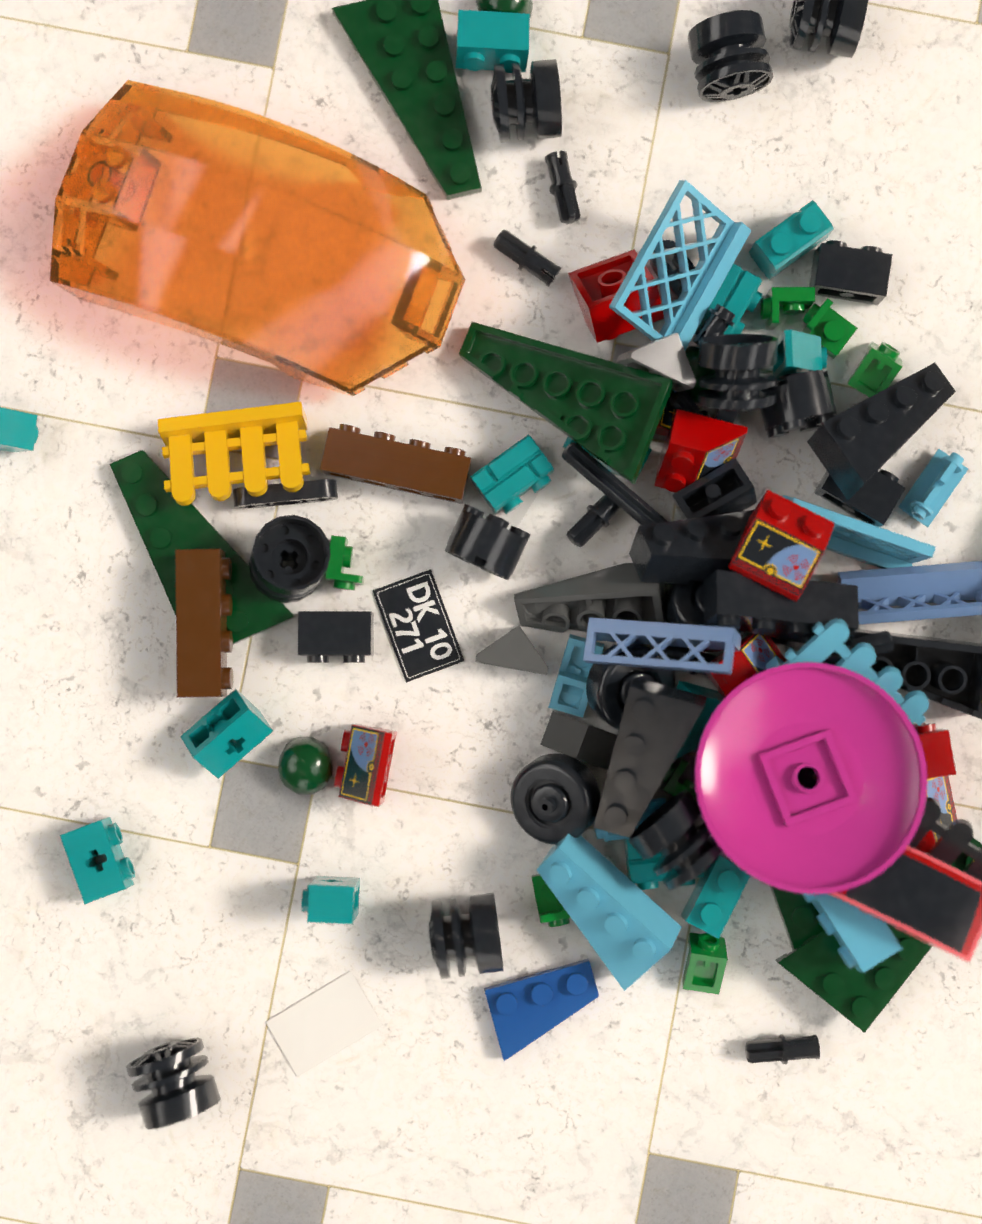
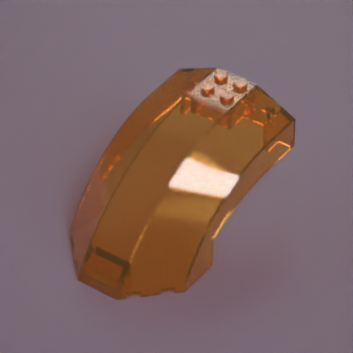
(252, 238)

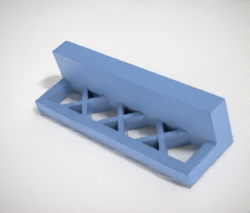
(913, 588)
(661, 636)

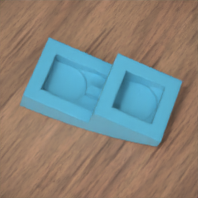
(570, 686)

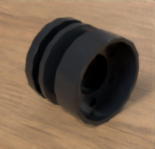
(835, 19)
(730, 55)
(527, 100)
(737, 375)
(289, 539)
(683, 846)
(466, 936)
(175, 1088)

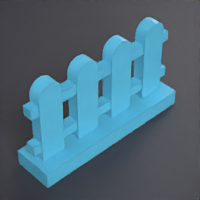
(859, 660)

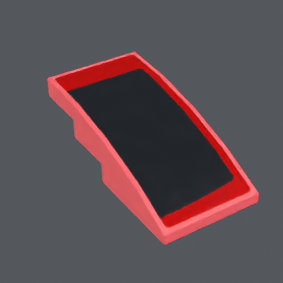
(924, 902)

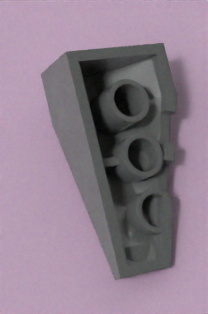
(599, 594)

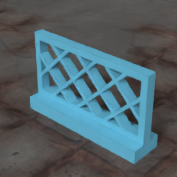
(697, 284)
(869, 542)

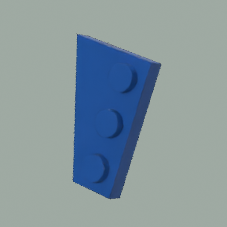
(538, 1002)

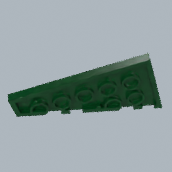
(414, 70)
(589, 399)
(174, 527)

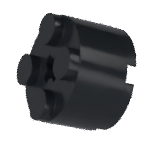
(801, 404)
(487, 542)

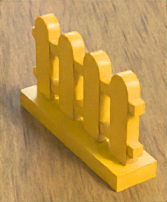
(234, 430)

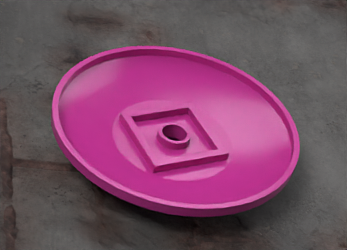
(865, 767)

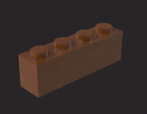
(396, 464)
(202, 623)

